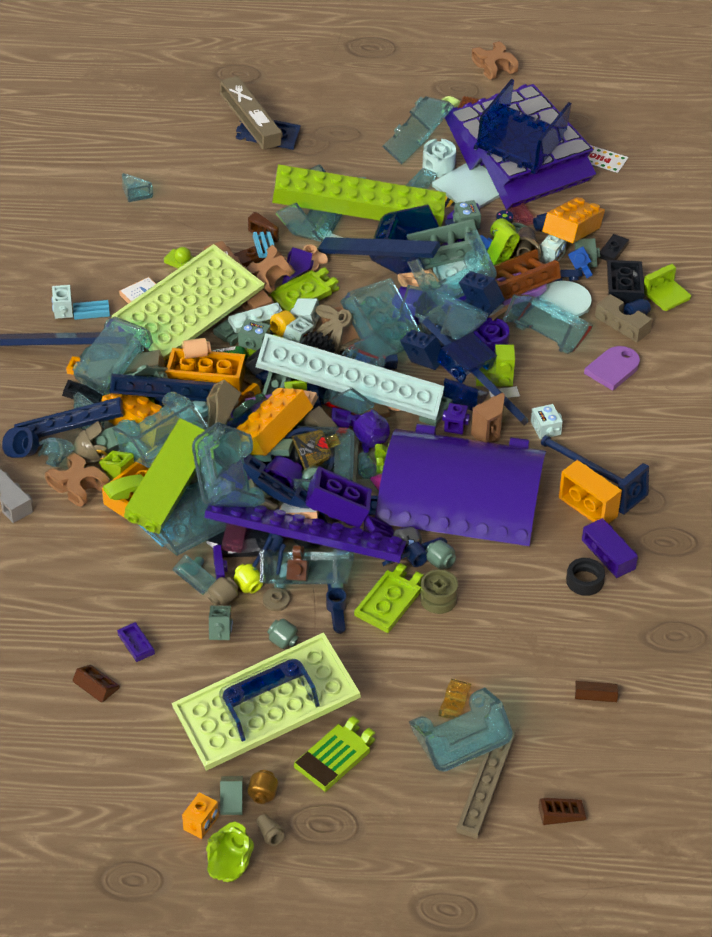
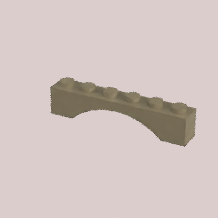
(220, 403)

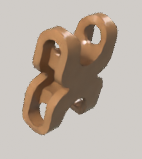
(494, 60)
(271, 268)
(76, 479)

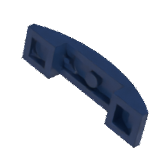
(272, 486)

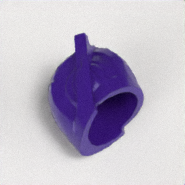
(371, 429)

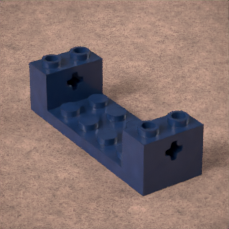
(480, 292)

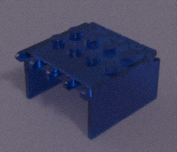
(519, 136)

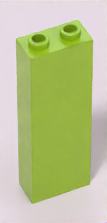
(165, 480)

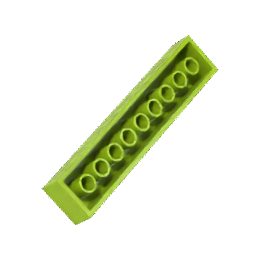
(351, 194)

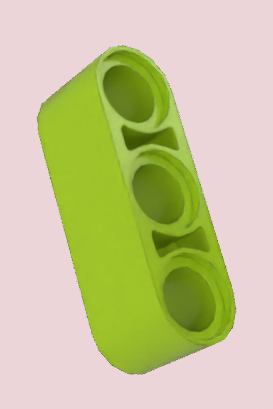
(503, 244)

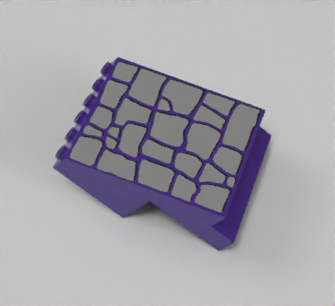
(563, 168)

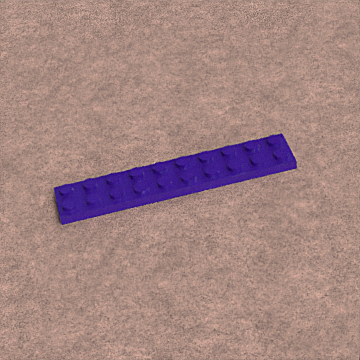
(311, 530)

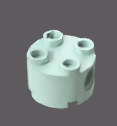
(439, 156)

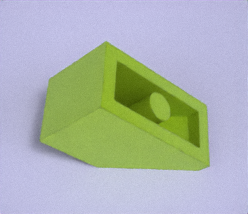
(116, 463)

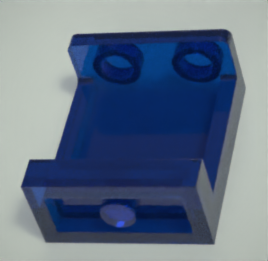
(466, 356)

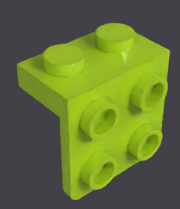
(663, 289)

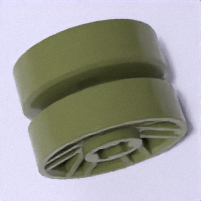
(439, 591)

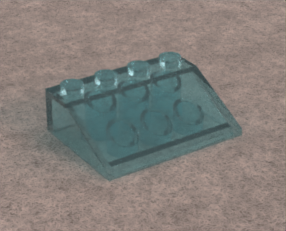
(377, 310)
(187, 523)

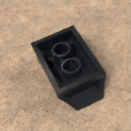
(625, 280)
(253, 543)

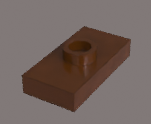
(249, 255)

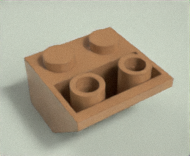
(488, 419)

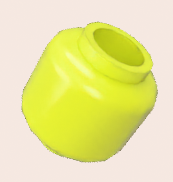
(247, 578)

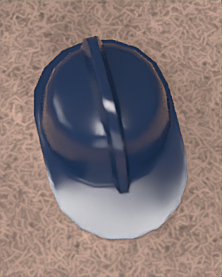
(20, 442)

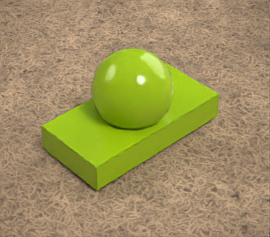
(178, 257)

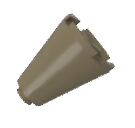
(526, 243)

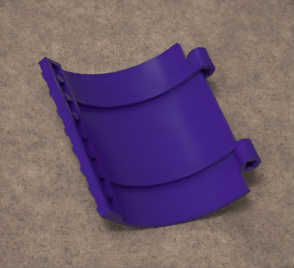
(460, 485)

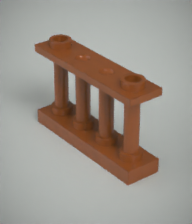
(528, 278)

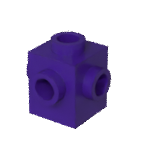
(455, 418)

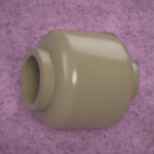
(223, 591)

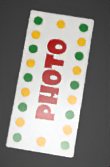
(607, 159)

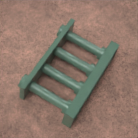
(449, 233)

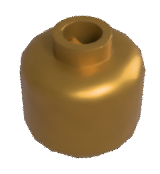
(262, 786)

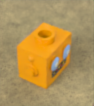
(200, 815)

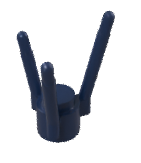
(273, 543)

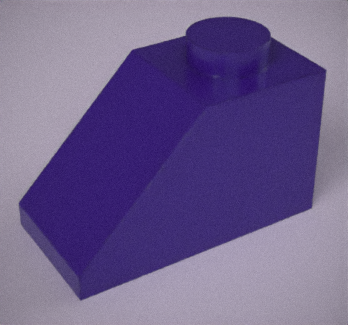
(300, 261)

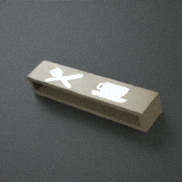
(250, 112)

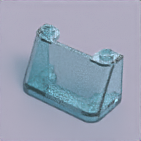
(111, 353)
(220, 470)
(466, 735)

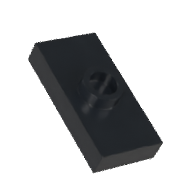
(613, 247)
(74, 387)

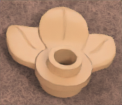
(317, 257)

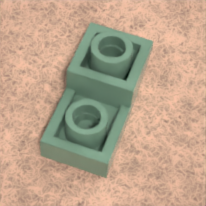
(282, 449)

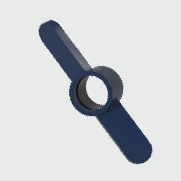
(415, 553)
(336, 608)

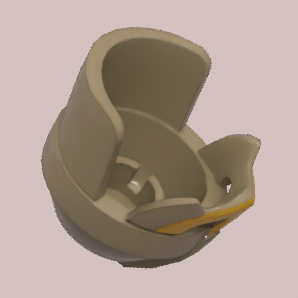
(86, 445)

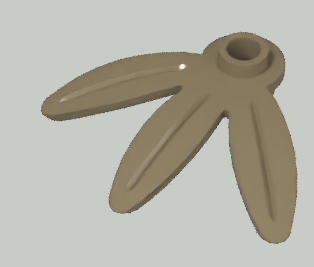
(336, 323)

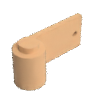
(196, 348)

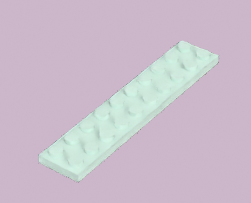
(343, 373)

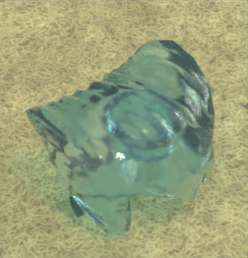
(56, 450)

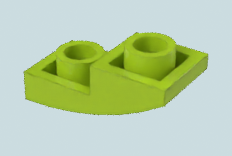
(122, 487)

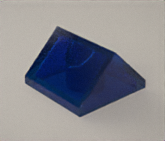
(463, 394)

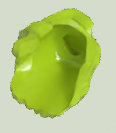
(229, 852)

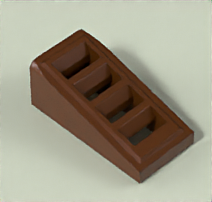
(258, 224)
(556, 817)

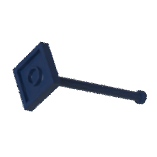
(633, 486)

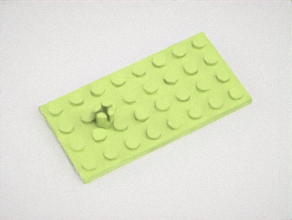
(191, 299)
(270, 712)

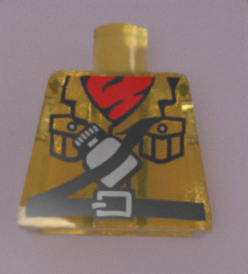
(315, 447)

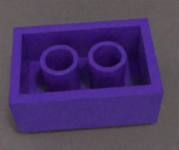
(338, 497)

